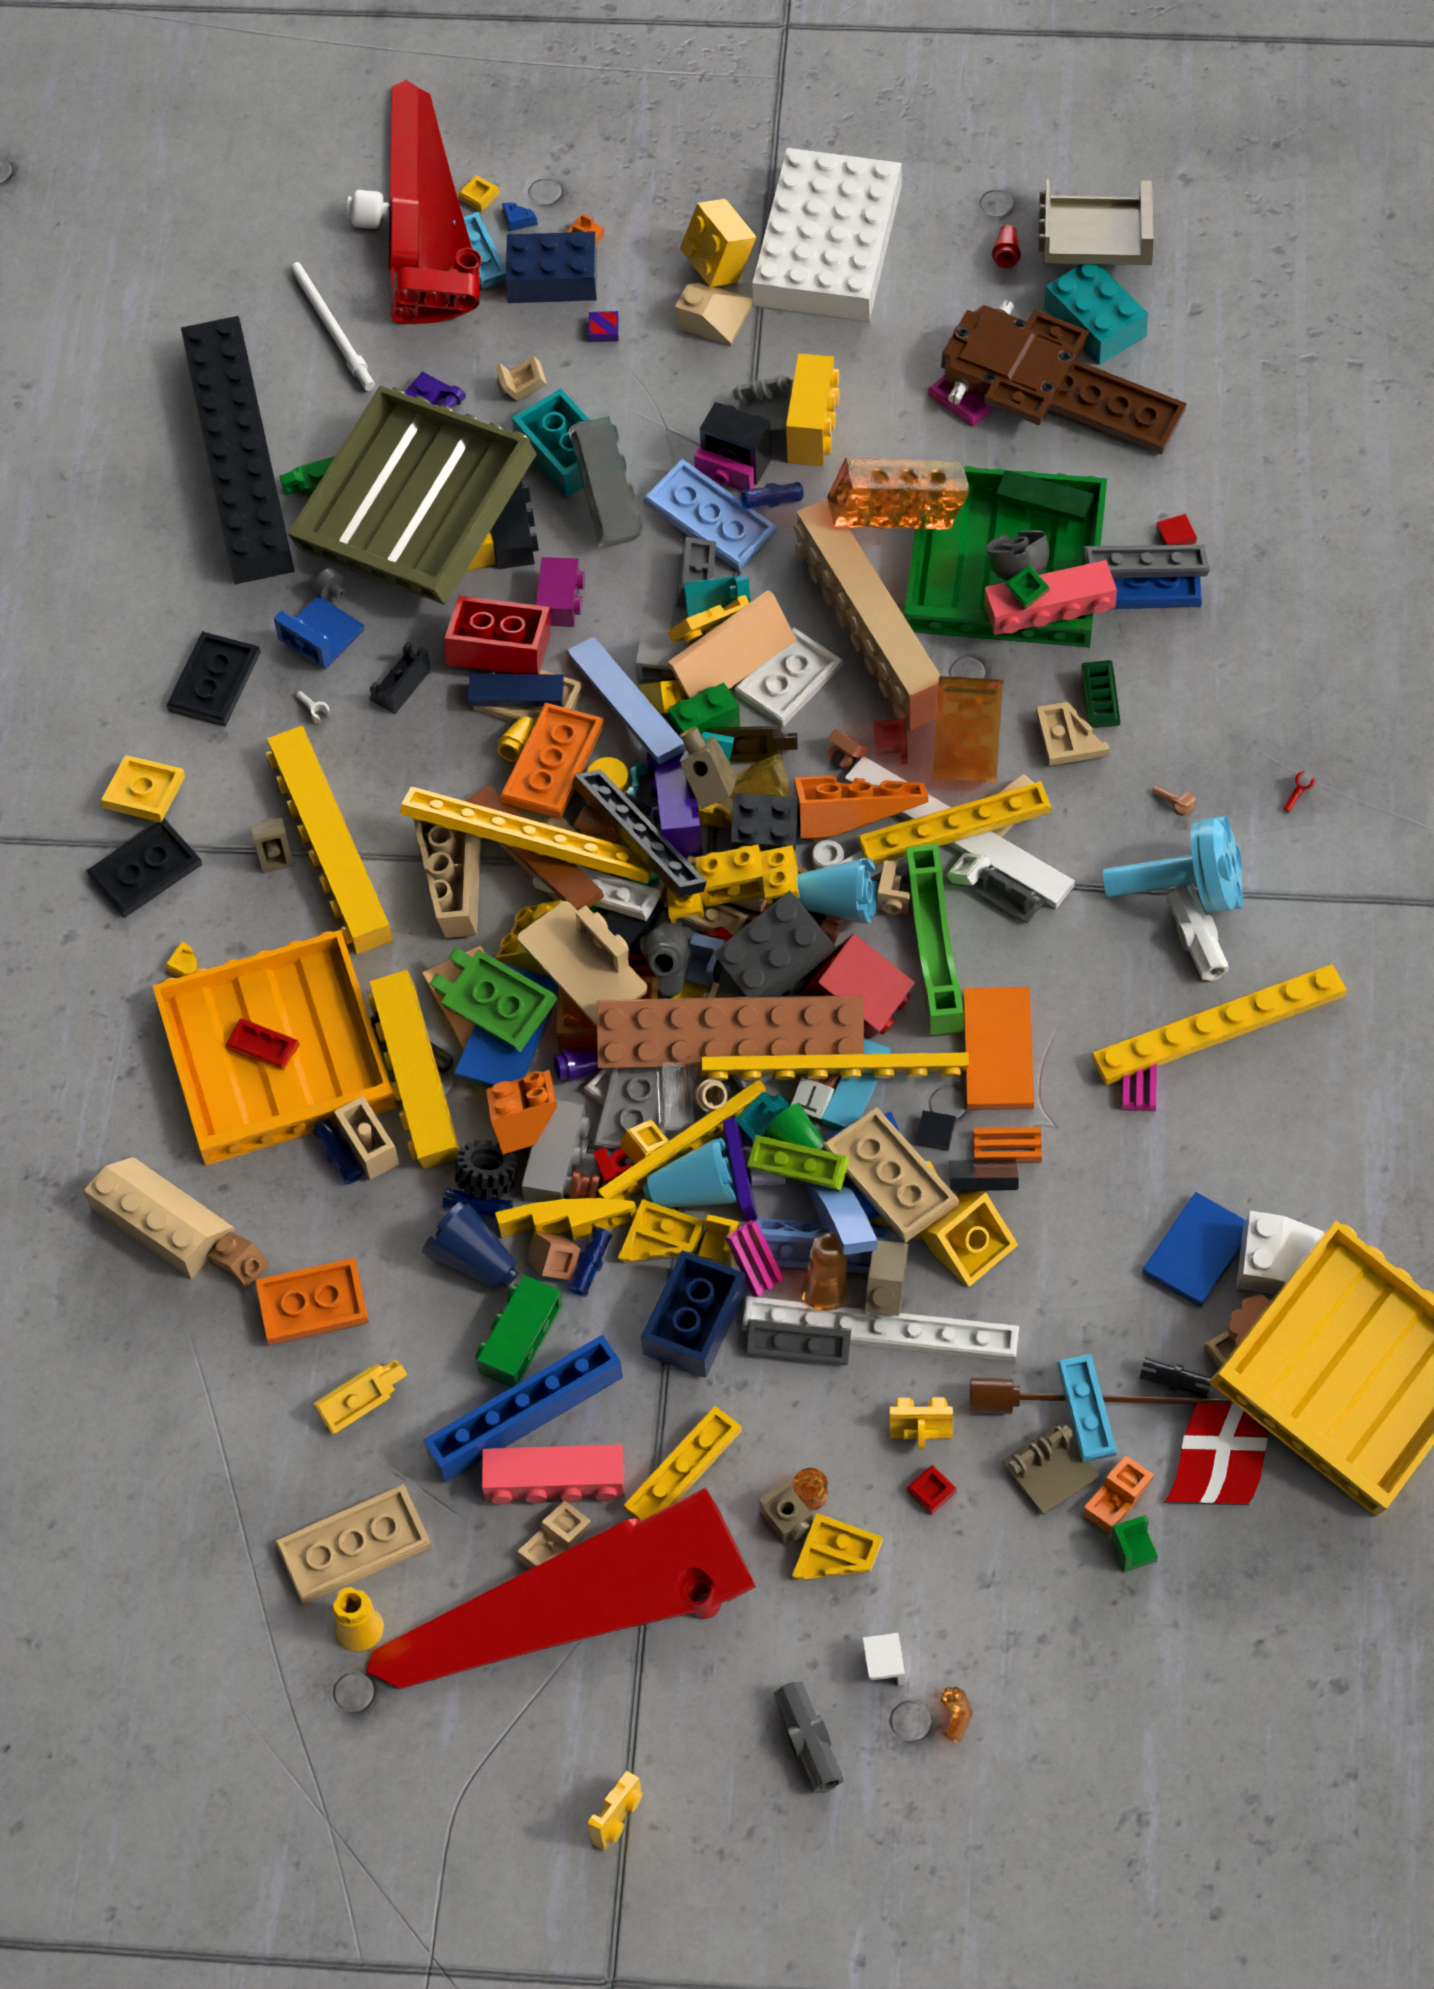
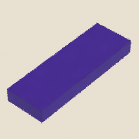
(739, 1169)

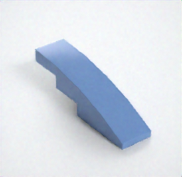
(844, 1217)

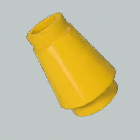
(515, 739)

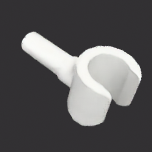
(314, 707)

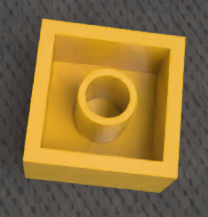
(717, 242)

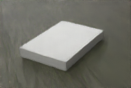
(789, 679)

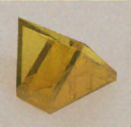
(764, 778)

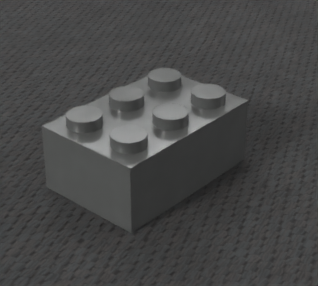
(775, 949)

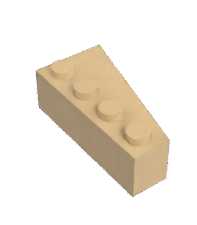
(453, 875)

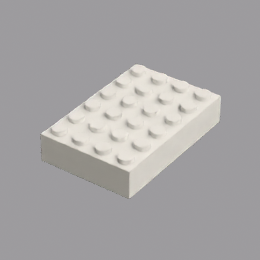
(827, 234)

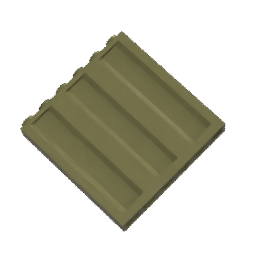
(412, 493)

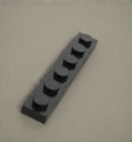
(639, 833)

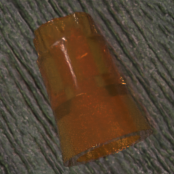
(826, 1275)

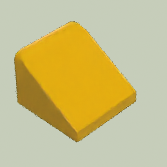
(642, 1140)

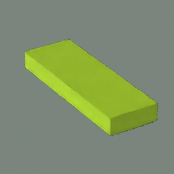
(798, 1162)

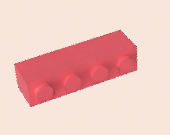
(1071, 595)
(553, 1473)

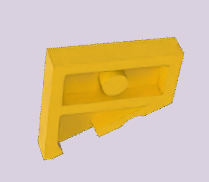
(660, 1234)
(836, 1550)
(619, 1801)

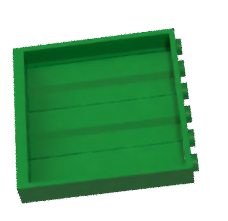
(953, 569)

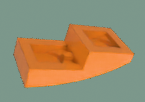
(1118, 1494)

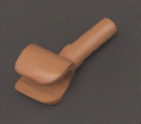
(1181, 804)

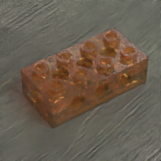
(897, 493)

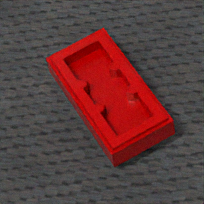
(262, 1044)

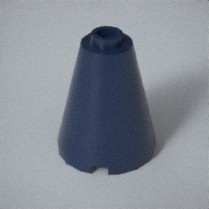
(471, 1248)

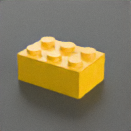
(812, 410)

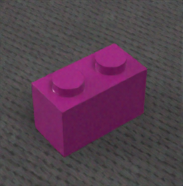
(559, 589)

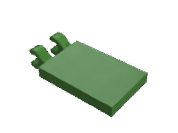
(494, 998)

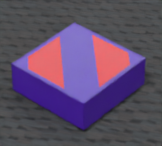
(603, 326)

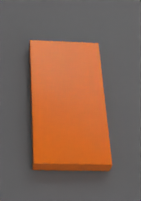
(550, 759)
(998, 1048)

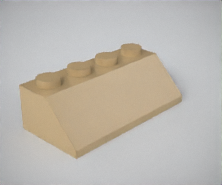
(156, 1214)

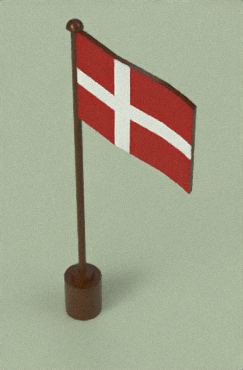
(1218, 1454)

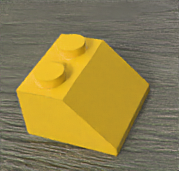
(970, 1237)

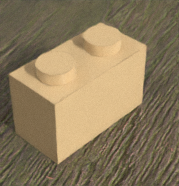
(366, 1137)

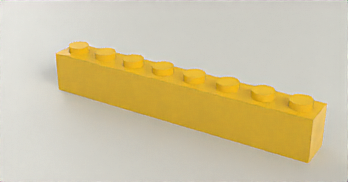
(329, 840)

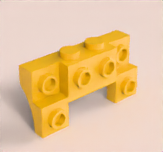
(739, 876)

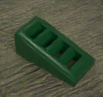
(1098, 675)

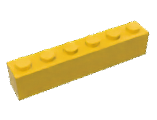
(414, 1068)

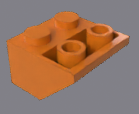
(521, 1109)

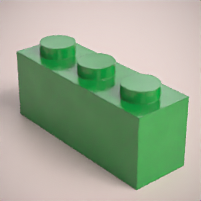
(519, 1331)

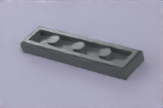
(1150, 560)

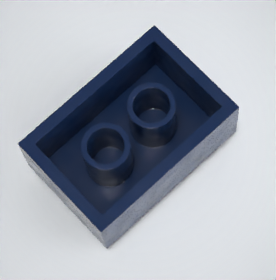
(551, 267)
(693, 1313)

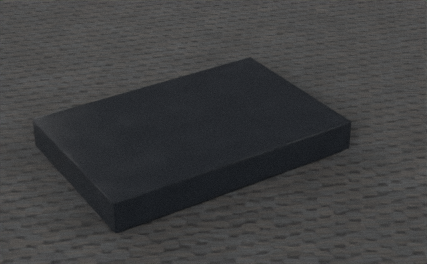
(213, 678)
(144, 867)

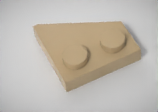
(1067, 735)

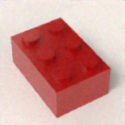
(497, 635)

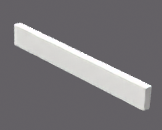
(1003, 855)
(896, 1332)

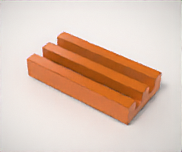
(1007, 1139)

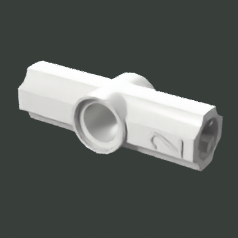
(1197, 933)

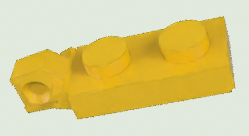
(359, 1395)

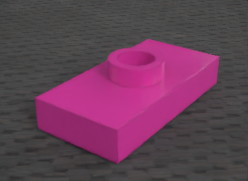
(724, 470)

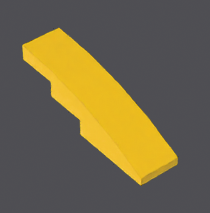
(566, 1215)

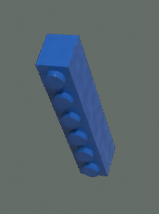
(523, 1408)

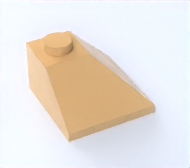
(711, 312)

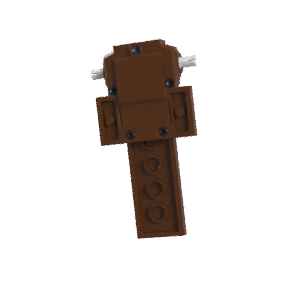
(1035, 369)

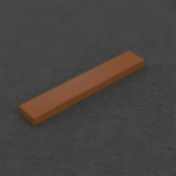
(560, 876)

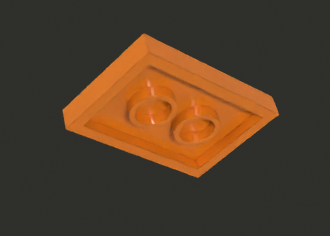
(312, 1301)

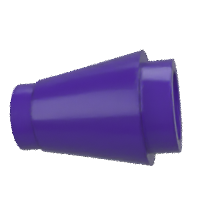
(575, 1064)

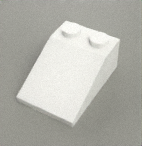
(1272, 1251)

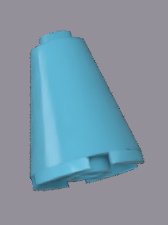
(840, 890)
(694, 1179)

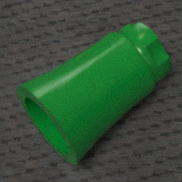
(795, 1127)

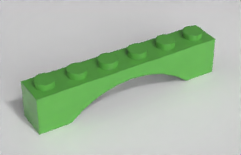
(933, 940)

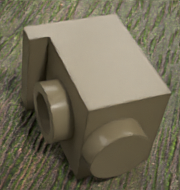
(785, 1526)

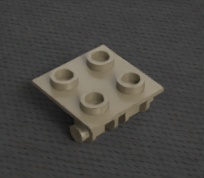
(1050, 1468)

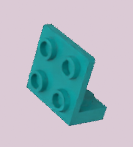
(712, 592)

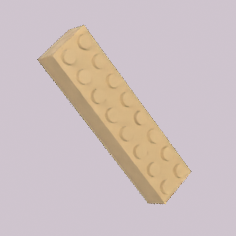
(868, 614)

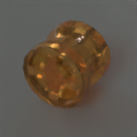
(812, 1497)

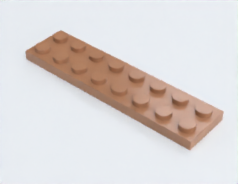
(693, 1028)

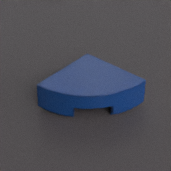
(518, 217)

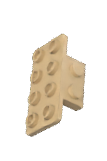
(582, 957)

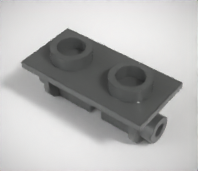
(1009, 894)

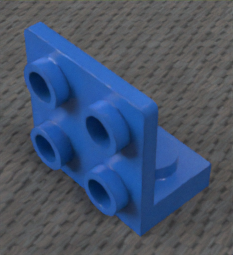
(318, 631)

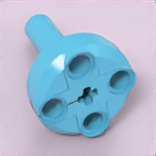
(1212, 865)

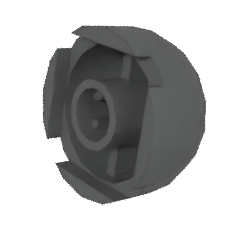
(1012, 555)

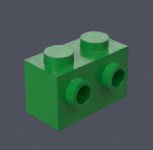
(707, 710)

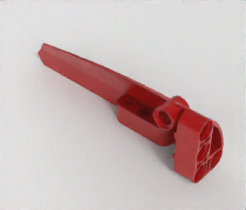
(429, 256)
(600, 1586)

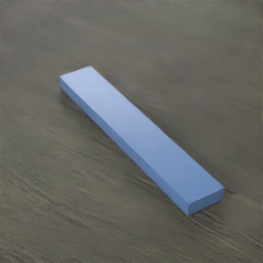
(626, 700)

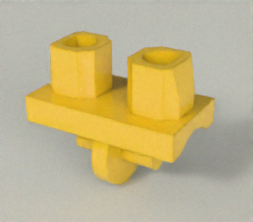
(921, 1422)

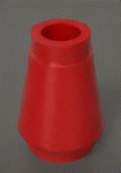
(1006, 248)

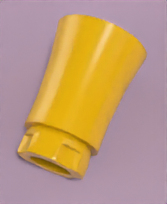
(356, 1621)

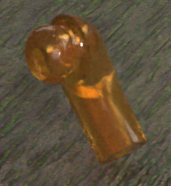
(961, 1712)

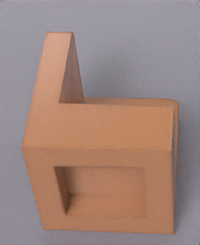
(552, 1255)

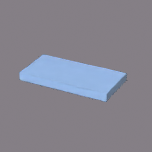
(710, 513)

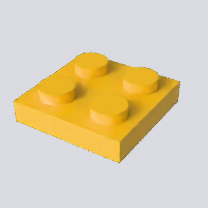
(143, 788)

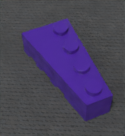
(676, 806)

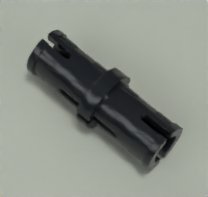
(1175, 1377)

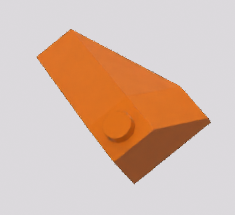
(837, 807)

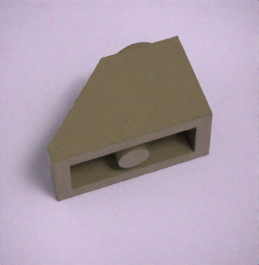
(272, 845)
(887, 1278)

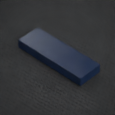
(516, 689)

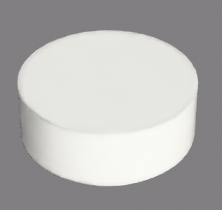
(827, 854)

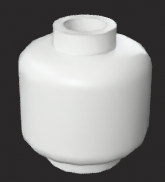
(367, 209)

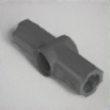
(808, 1737)

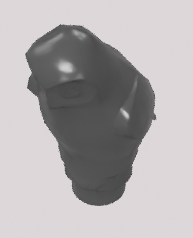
(667, 952)

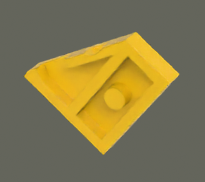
(702, 623)

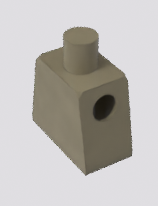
(706, 768)

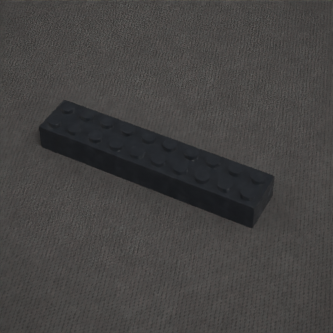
(237, 450)

